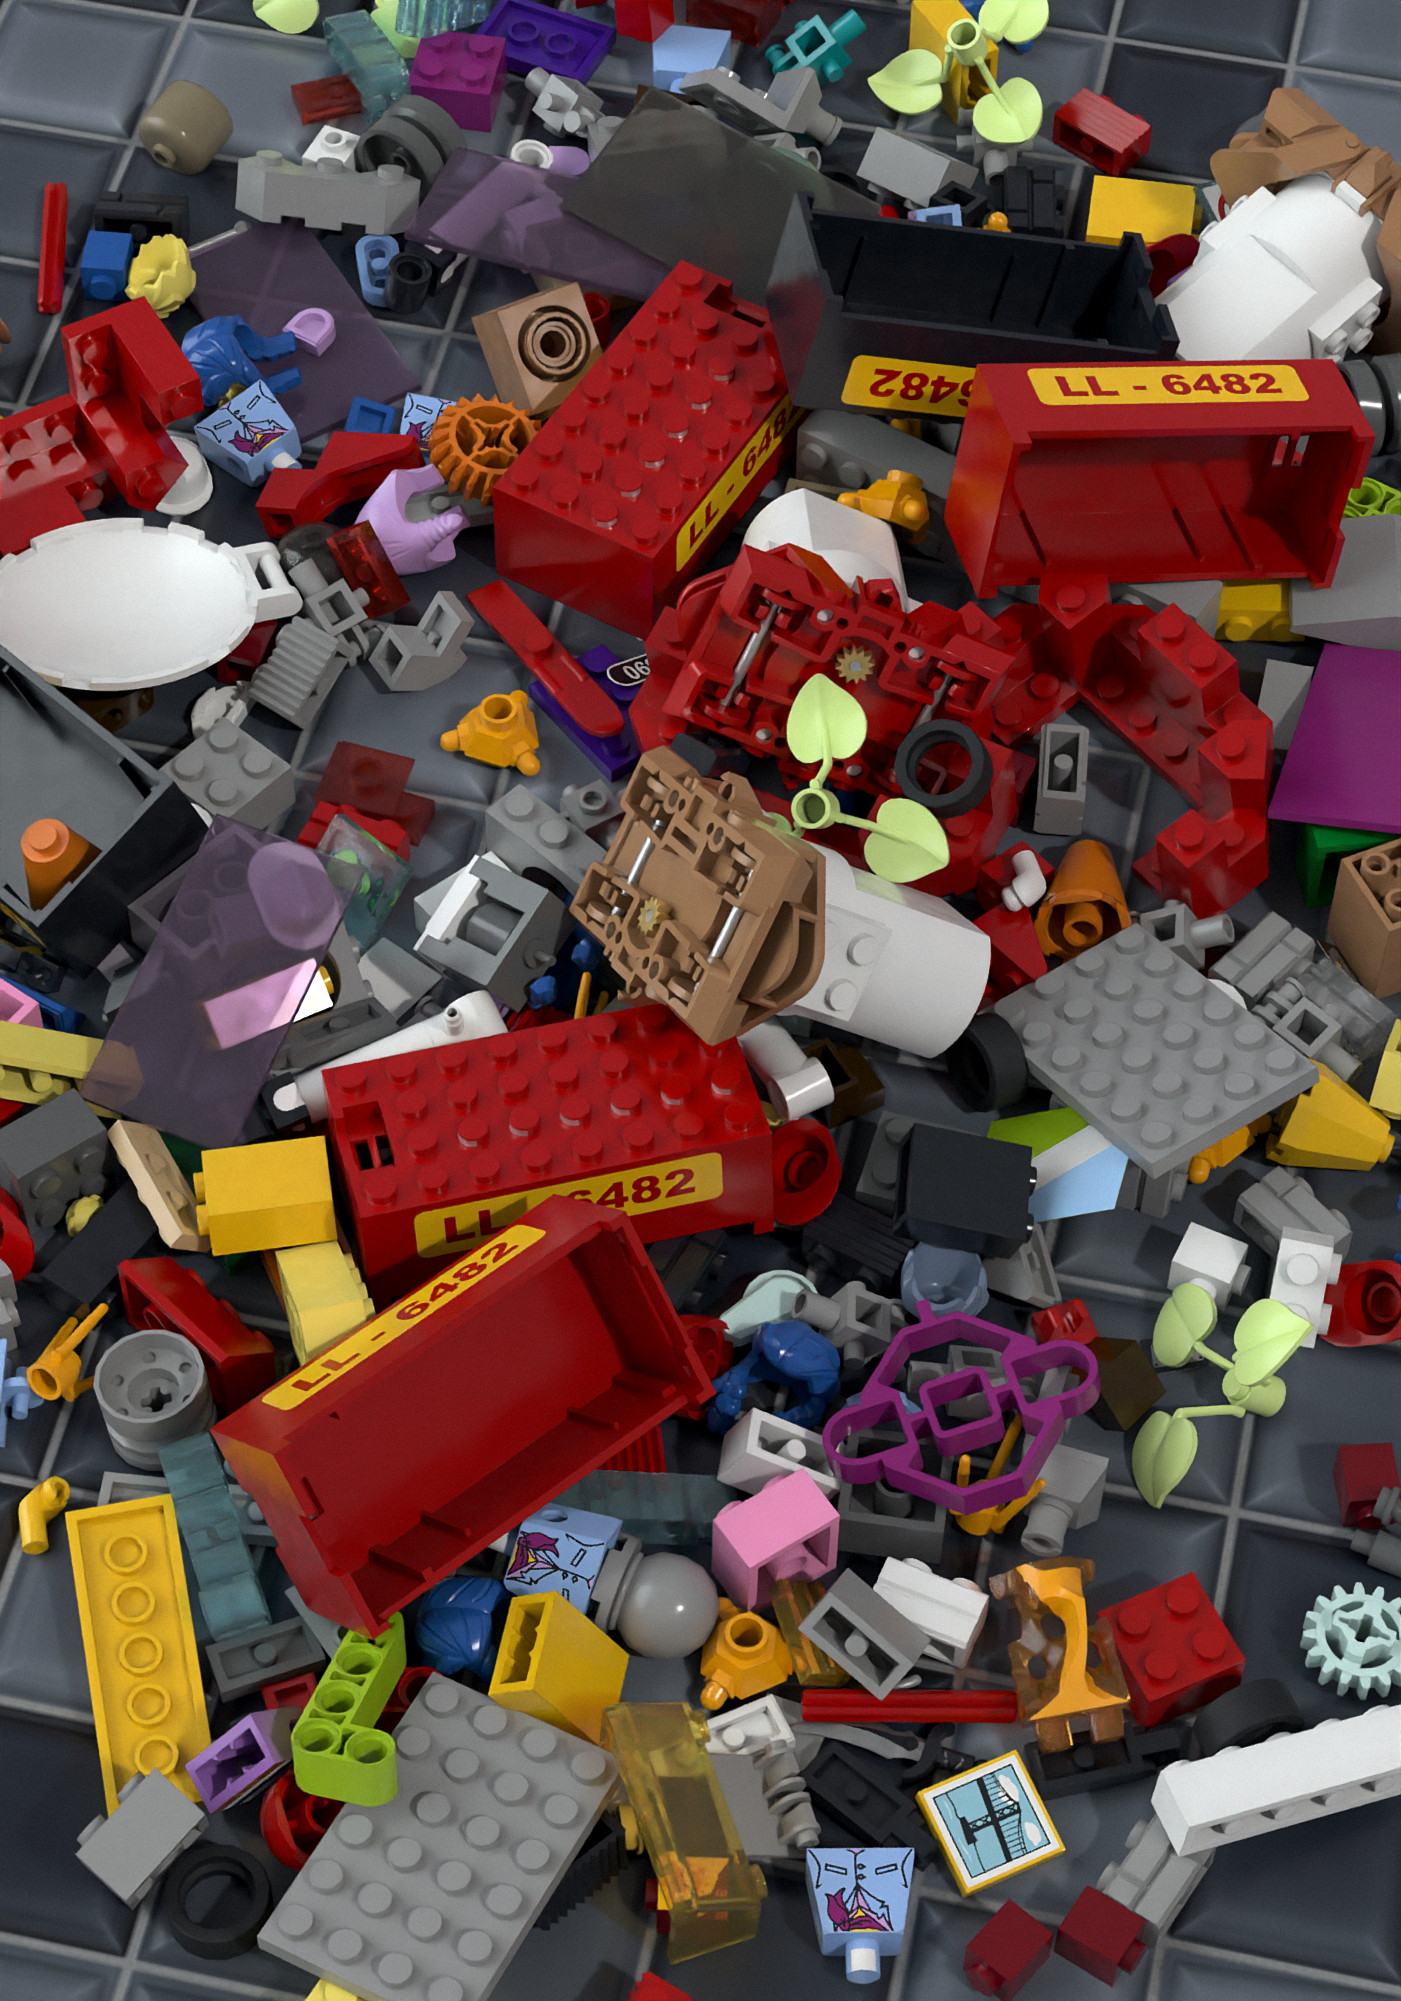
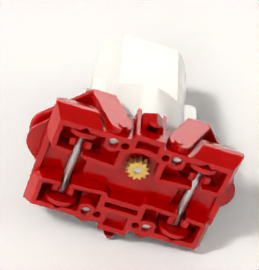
(828, 598)

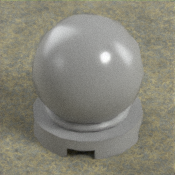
(656, 1602)

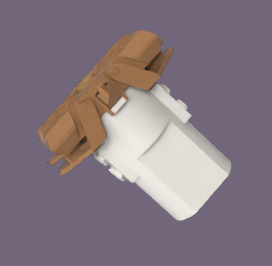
(1306, 248)
(752, 923)

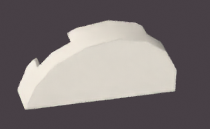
(226, 702)

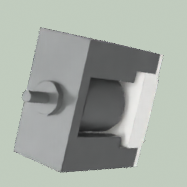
(496, 932)

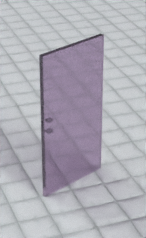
(515, 219)
(270, 279)
(221, 984)

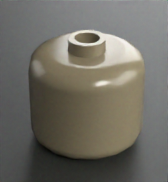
(185, 127)

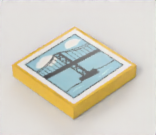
(990, 1823)

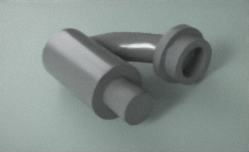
(1384, 1549)

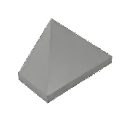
(1026, 1274)

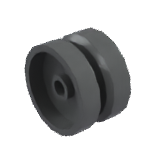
(412, 136)
(1378, 396)

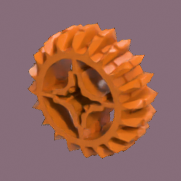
(489, 443)

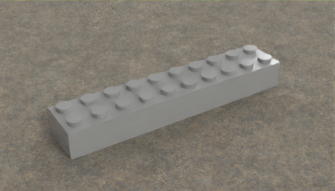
(859, 450)

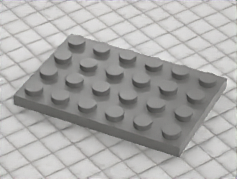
(1151, 1050)
(457, 1865)

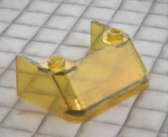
(685, 1825)

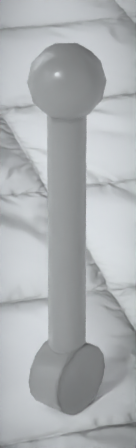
(239, 227)

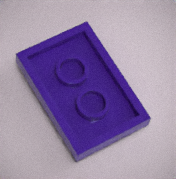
(548, 39)
(611, 755)

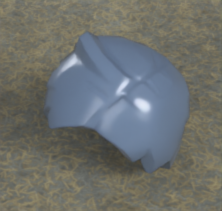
(945, 1277)

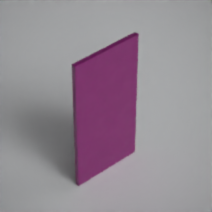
(1346, 745)

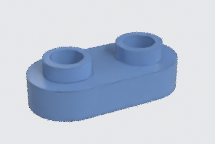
(372, 262)

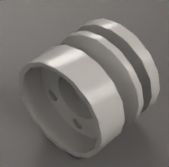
(153, 1394)

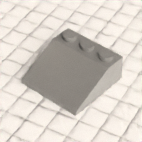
(1365, 590)

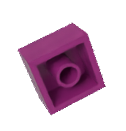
(462, 76)

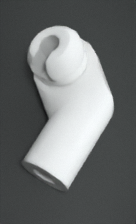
(1027, 886)

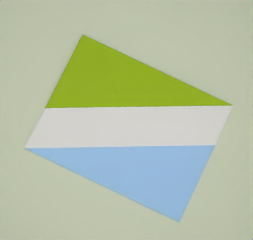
(1073, 1161)

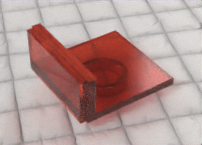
(365, 779)

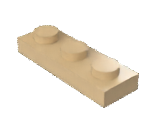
(159, 1184)

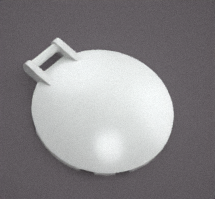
(134, 602)

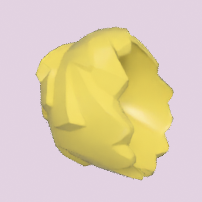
(162, 274)

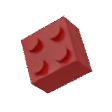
(1172, 1650)

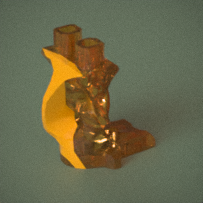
(1070, 1686)

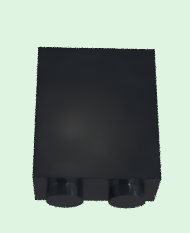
(963, 1191)

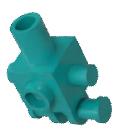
(818, 47)

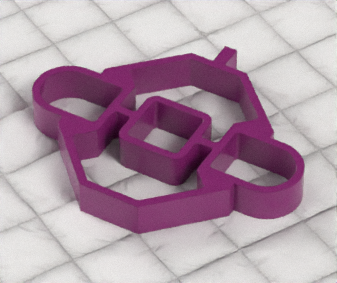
(1019, 1360)

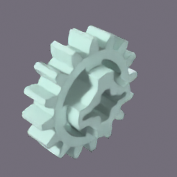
(1333, 1644)

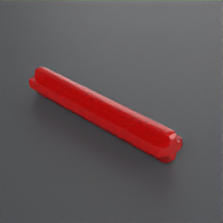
(53, 248)
(909, 1706)

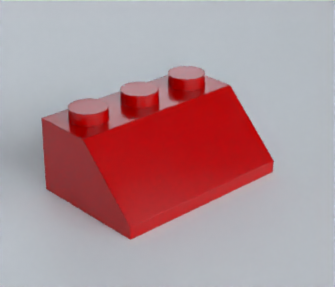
(168, 1298)

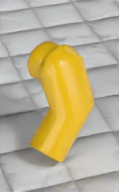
(38, 1510)

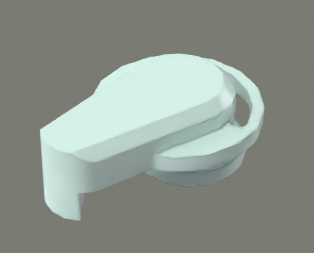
(765, 1299)

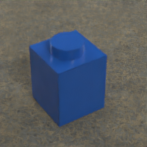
(106, 265)

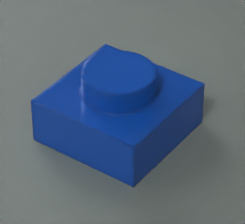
(369, 417)

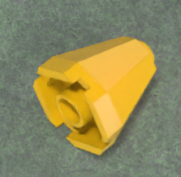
(1330, 1128)

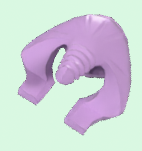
(412, 545)

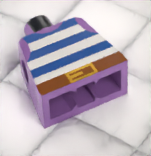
(259, 1739)

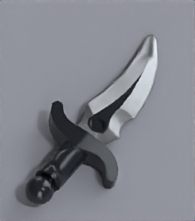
(898, 1744)

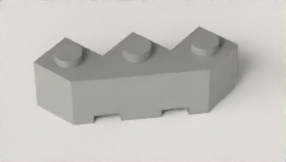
(326, 193)

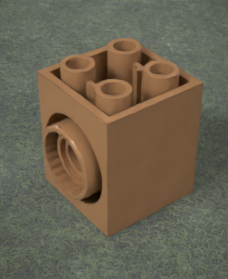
(535, 374)
(1368, 917)

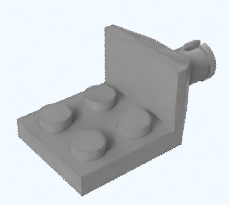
(787, 106)
(1072, 1482)

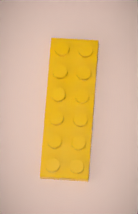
(138, 1642)

